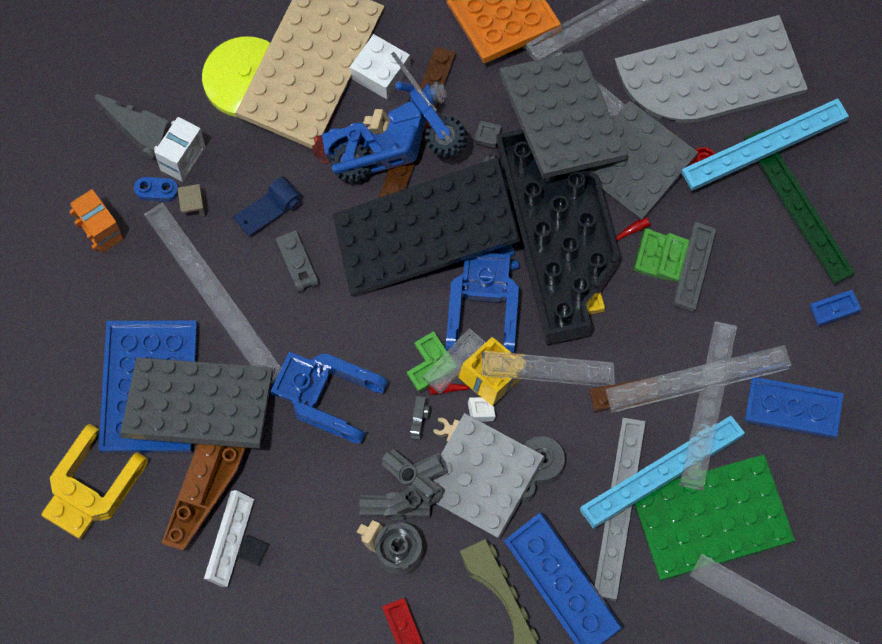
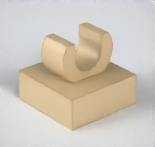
(377, 123)
(369, 534)

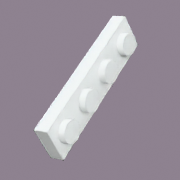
(229, 538)

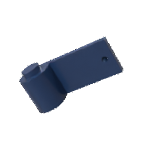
(279, 200)

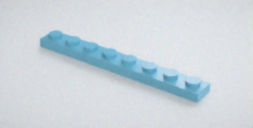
(764, 144)
(653, 477)

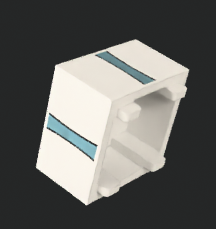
(180, 149)

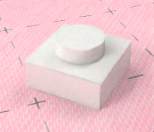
(481, 409)

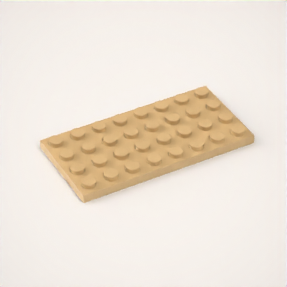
(308, 66)

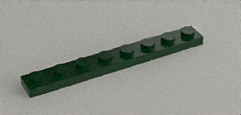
(805, 216)

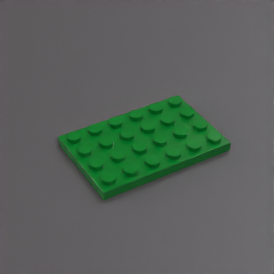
(726, 521)

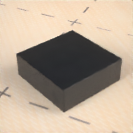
(252, 550)

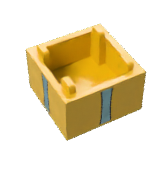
(487, 387)

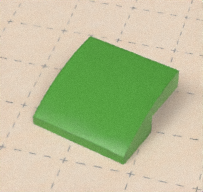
(660, 255)

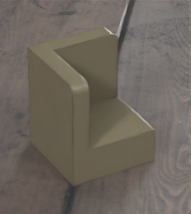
(191, 199)

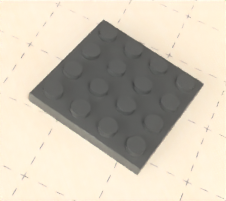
(651, 164)

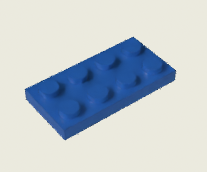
(794, 407)

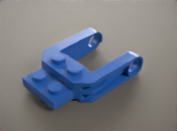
(484, 280)
(304, 381)

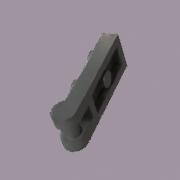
(296, 261)

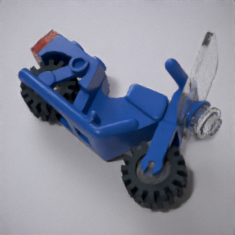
(402, 139)

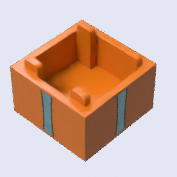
(96, 221)

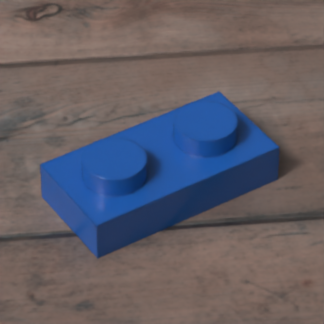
(835, 308)

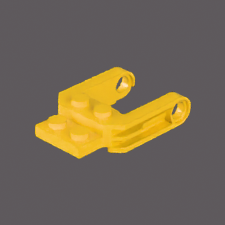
(75, 504)

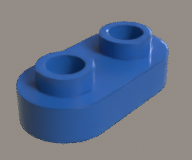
(155, 189)

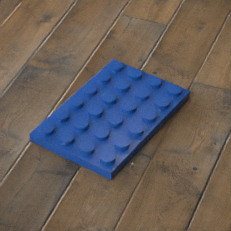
(122, 345)

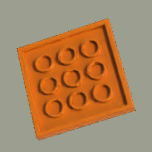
(502, 25)

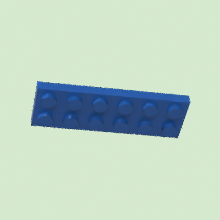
(562, 582)

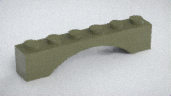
(482, 567)

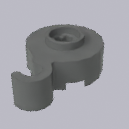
(551, 470)

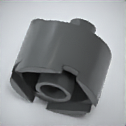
(393, 537)

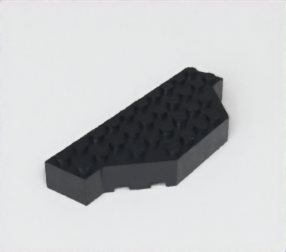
(562, 238)

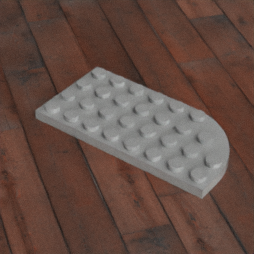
(714, 73)

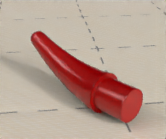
(633, 228)
(451, 388)

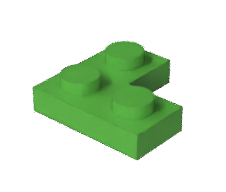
(431, 351)

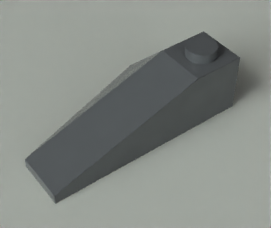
(143, 128)

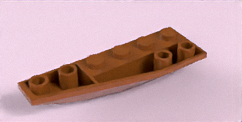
(204, 483)

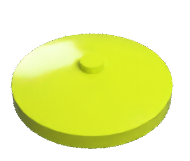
(231, 70)

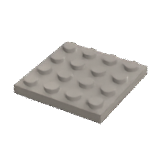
(485, 475)

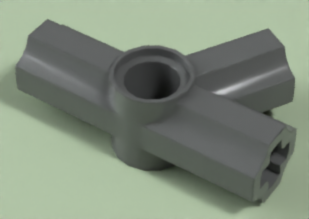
(423, 474)
(394, 505)

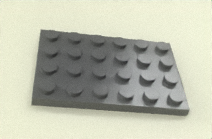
(562, 114)
(197, 403)

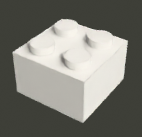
(377, 68)

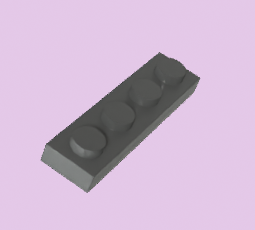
(694, 267)

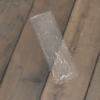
(450, 363)

